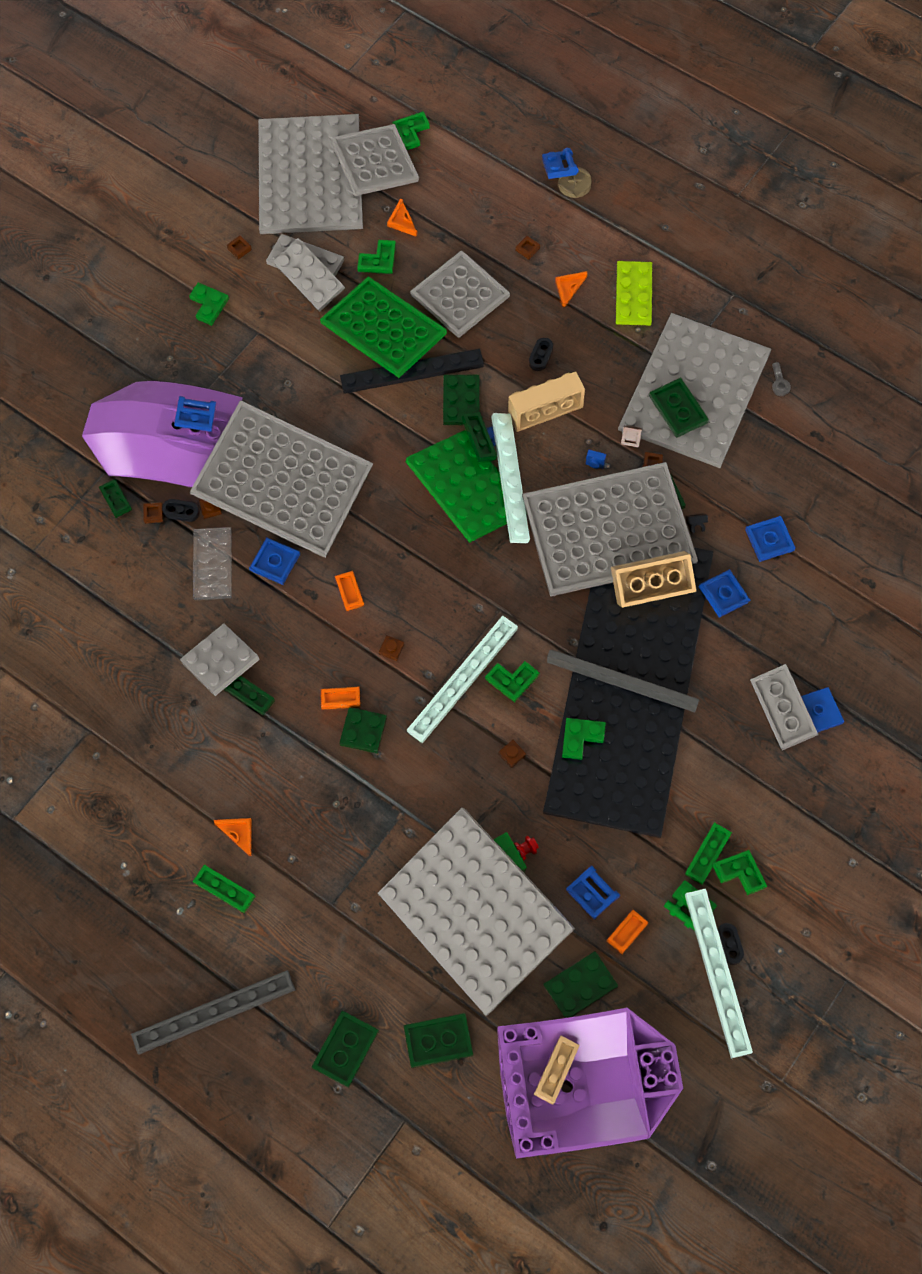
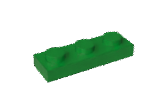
(708, 853)
(224, 889)

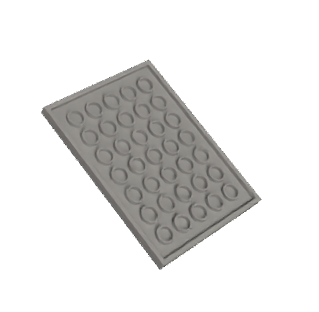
(302, 177)
(719, 374)
(282, 478)
(604, 524)
(475, 911)

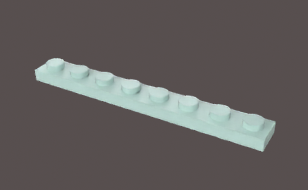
(510, 478)
(462, 679)
(718, 973)

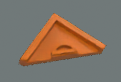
(401, 220)
(568, 285)
(238, 831)

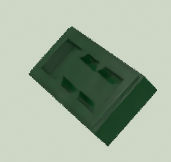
(115, 498)

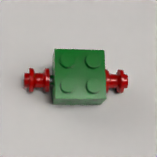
(517, 851)

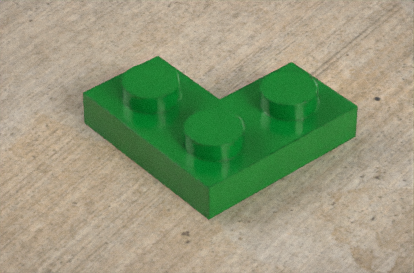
(409, 126)
(380, 262)
(211, 300)
(512, 684)
(579, 731)
(745, 868)

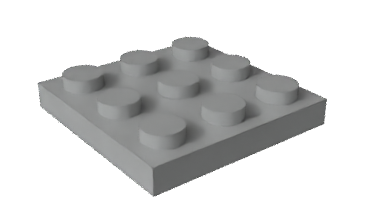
(219, 659)

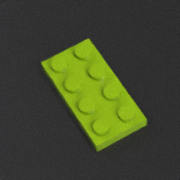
(634, 293)

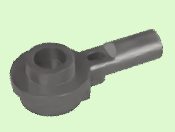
(780, 386)

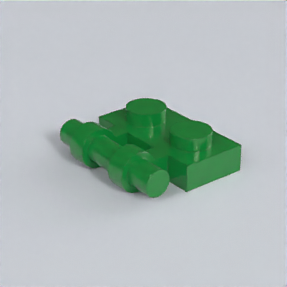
(679, 896)

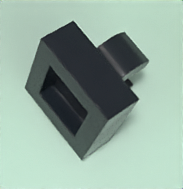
(697, 519)

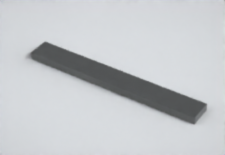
(622, 680)
(212, 1012)

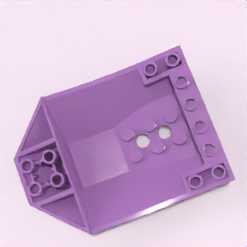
(136, 437)
(619, 1081)

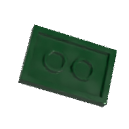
(459, 397)
(678, 407)
(580, 985)
(438, 1040)
(345, 1049)

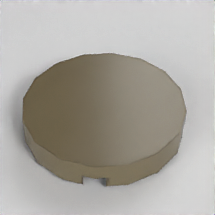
(576, 185)

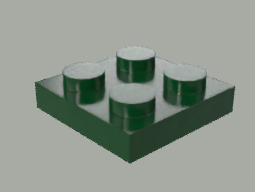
(363, 730)

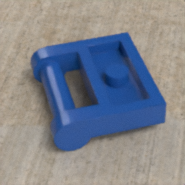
(554, 166)
(195, 418)
(588, 897)

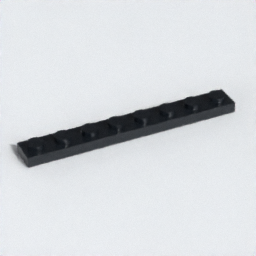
(421, 369)

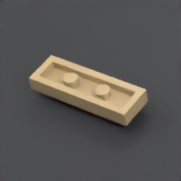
(556, 1070)

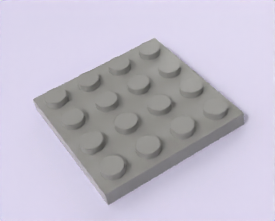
(374, 159)
(460, 294)

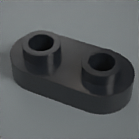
(540, 355)
(181, 511)
(731, 944)

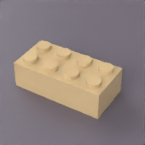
(546, 401)
(653, 579)

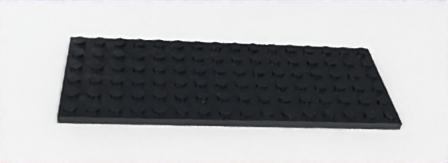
(631, 773)

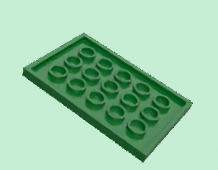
(383, 326)
(461, 485)

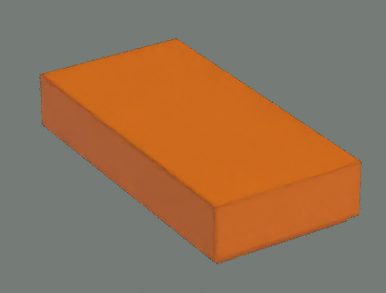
(349, 591)
(340, 698)
(627, 931)

